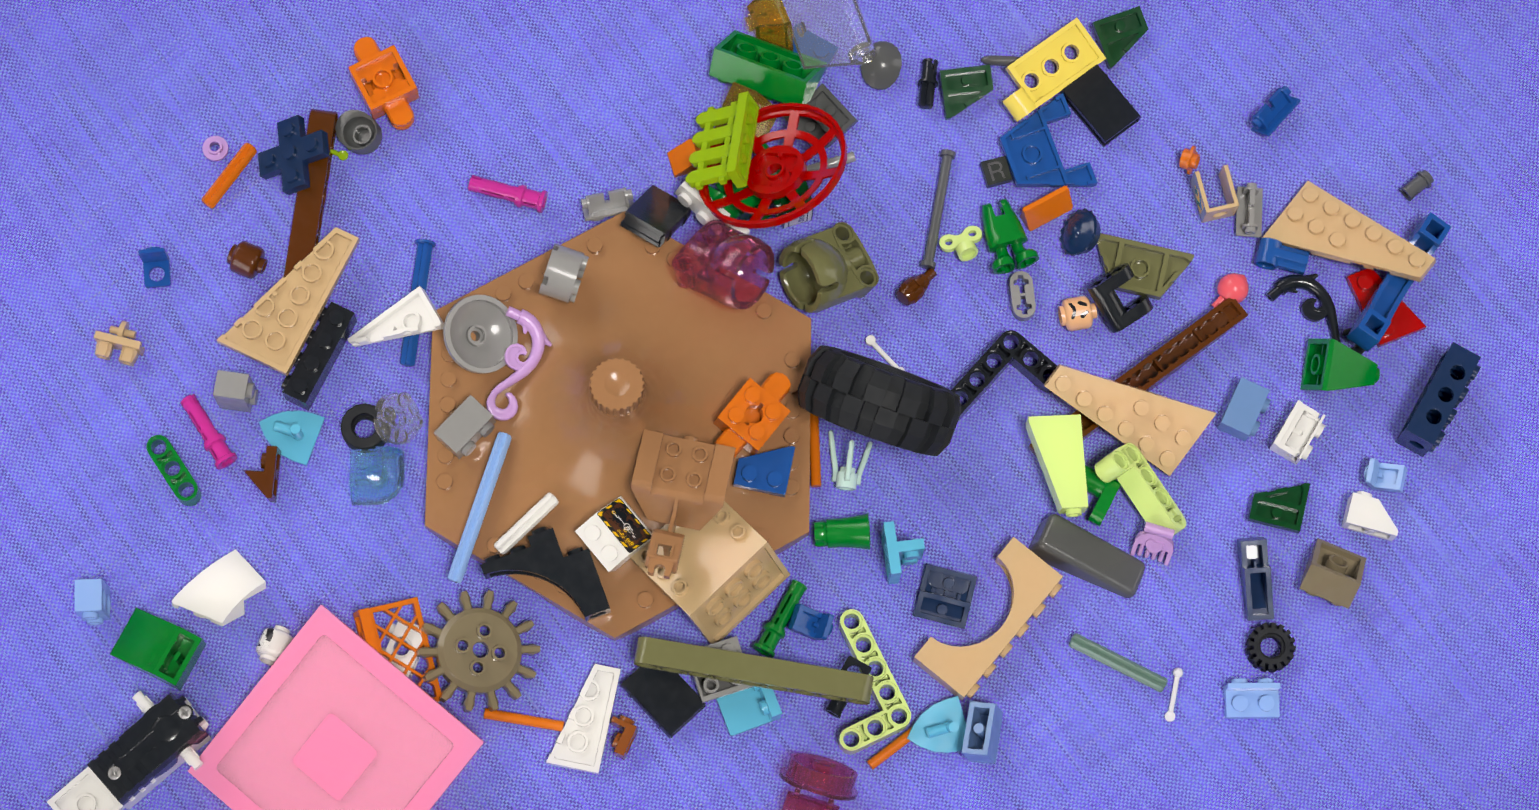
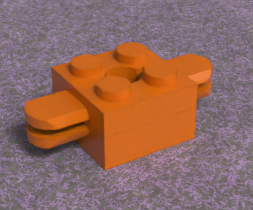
(384, 82)
(753, 414)

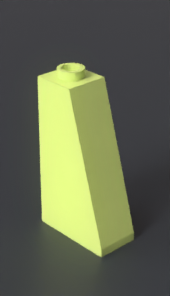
(1061, 457)

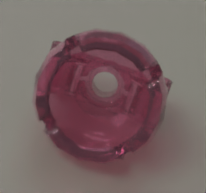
(724, 265)

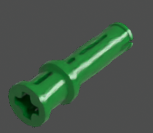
(775, 628)

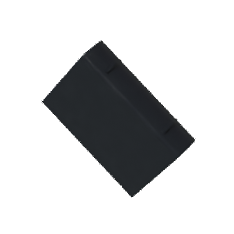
(1100, 105)
(655, 216)
(664, 698)

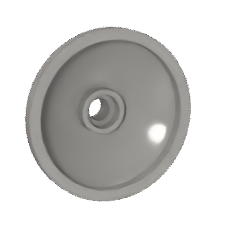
(492, 329)

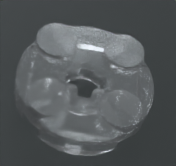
(409, 418)

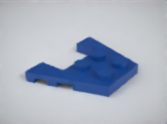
(1034, 156)

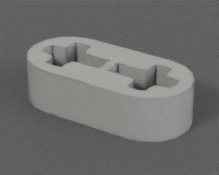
(1027, 295)

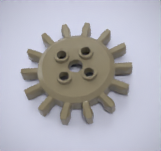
(457, 665)

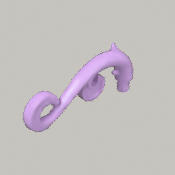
(522, 369)

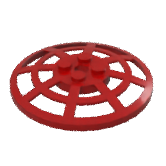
(792, 168)

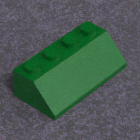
(764, 68)

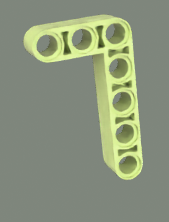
(884, 680)

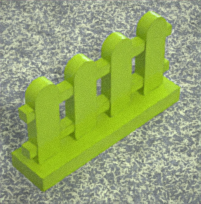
(737, 147)

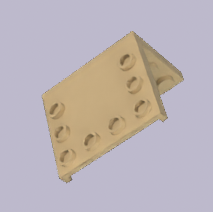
(720, 573)

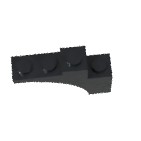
(544, 560)

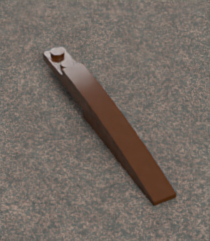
(1175, 353)

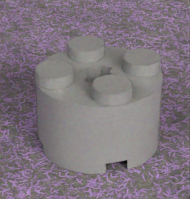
(562, 273)

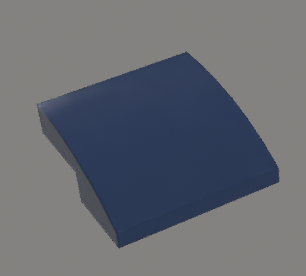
(945, 596)

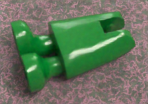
(1003, 231)

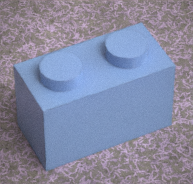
(1244, 409)
(982, 732)

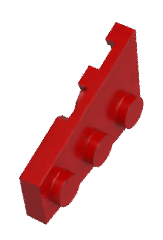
(1403, 322)

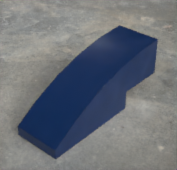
(1255, 578)

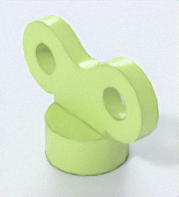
(962, 243)

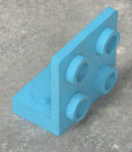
(749, 709)

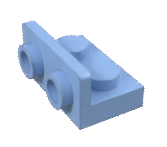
(1252, 699)

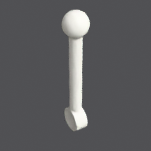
(871, 341)
(1170, 715)

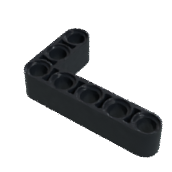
(1005, 358)

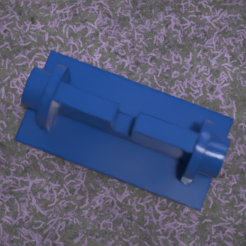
(1269, 118)

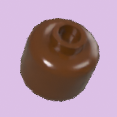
(247, 259)

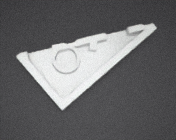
(407, 317)

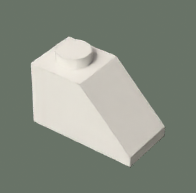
(1368, 517)

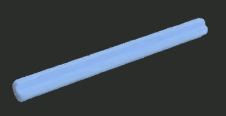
(479, 507)

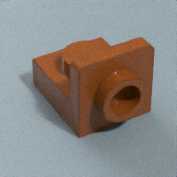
(623, 740)

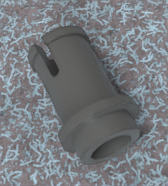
(1417, 184)

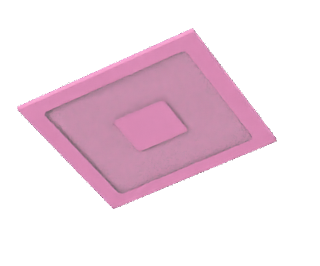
(335, 733)

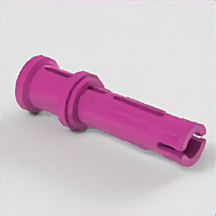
(519, 195)
(213, 441)

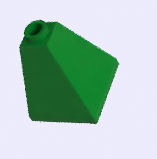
(1335, 367)

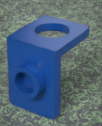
(155, 258)

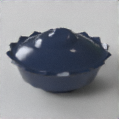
(1080, 233)

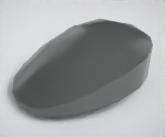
(884, 68)
(358, 132)

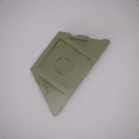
(1153, 265)

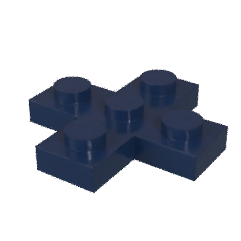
(293, 154)

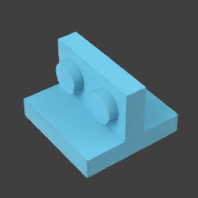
(895, 552)

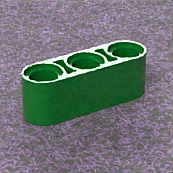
(167, 460)

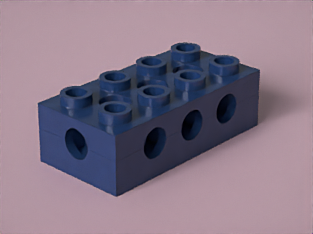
(1436, 403)

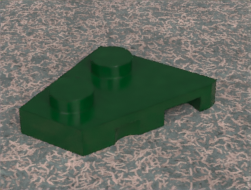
(1119, 33)
(964, 87)
(1280, 508)

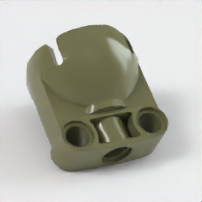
(827, 269)

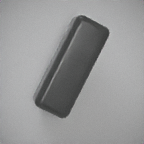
(1086, 556)

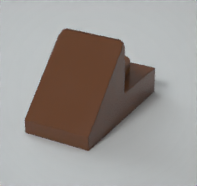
(268, 479)

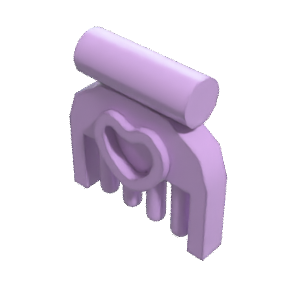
(1156, 539)

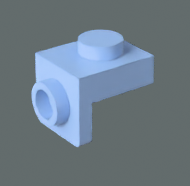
(1385, 476)

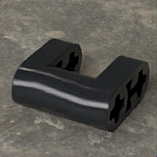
(1110, 305)

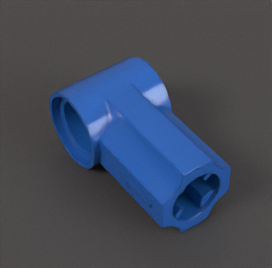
(1275, 255)

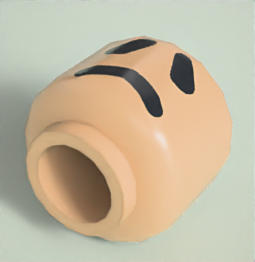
(1077, 313)

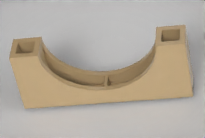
(1030, 585)

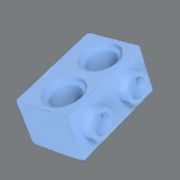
(92, 600)

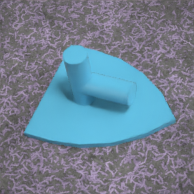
(293, 433)
(940, 727)

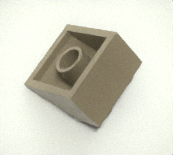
(1333, 573)

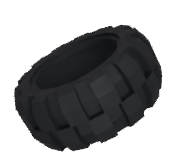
(879, 401)

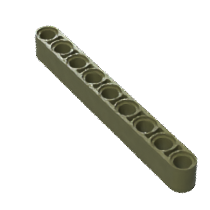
(753, 670)

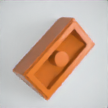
(1046, 208)

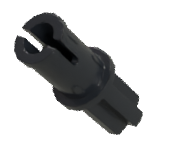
(927, 83)

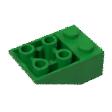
(158, 648)

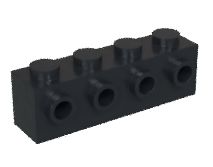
(319, 356)

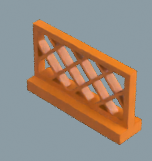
(368, 631)

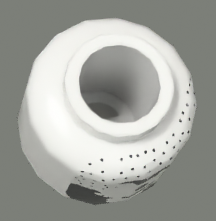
(273, 643)

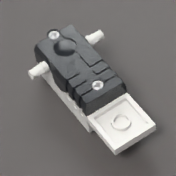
(139, 758)

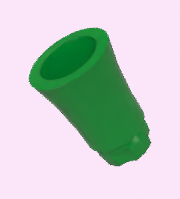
(843, 532)

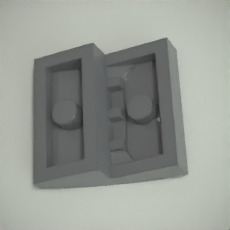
(829, 103)

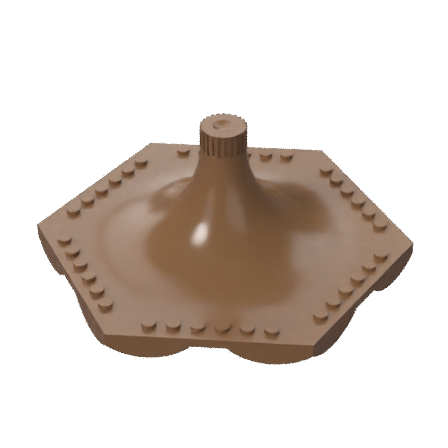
(619, 363)

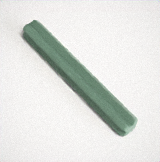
(1118, 662)

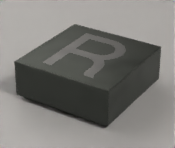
(996, 172)

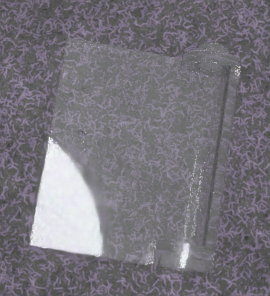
(829, 33)

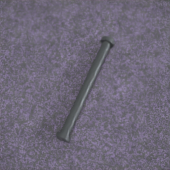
(947, 157)

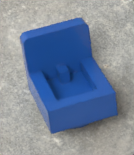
(811, 623)

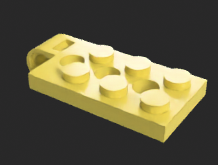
(1048, 85)

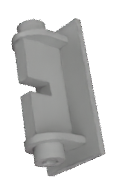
(597, 208)
(1249, 211)

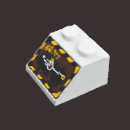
(614, 534)

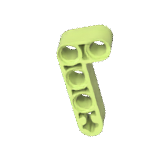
(1141, 486)

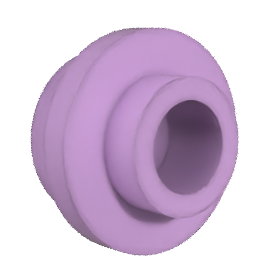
(217, 155)

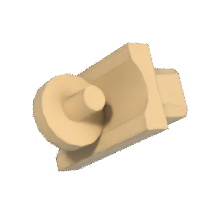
(108, 342)

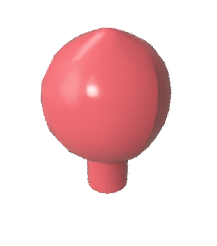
(1231, 286)

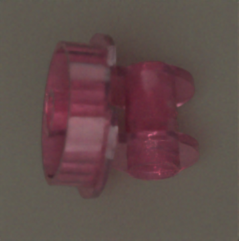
(820, 777)

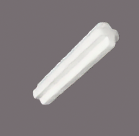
(526, 523)

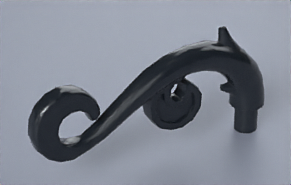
(1308, 282)

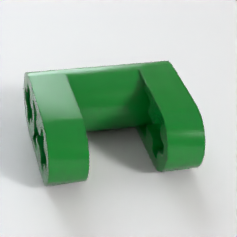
(1102, 490)

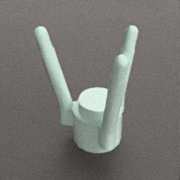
(847, 478)

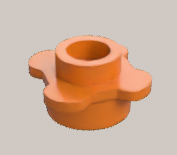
(1189, 159)

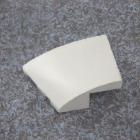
(221, 589)

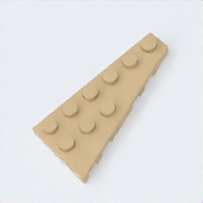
(1340, 233)
(287, 313)
(1155, 424)

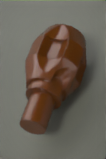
(915, 287)

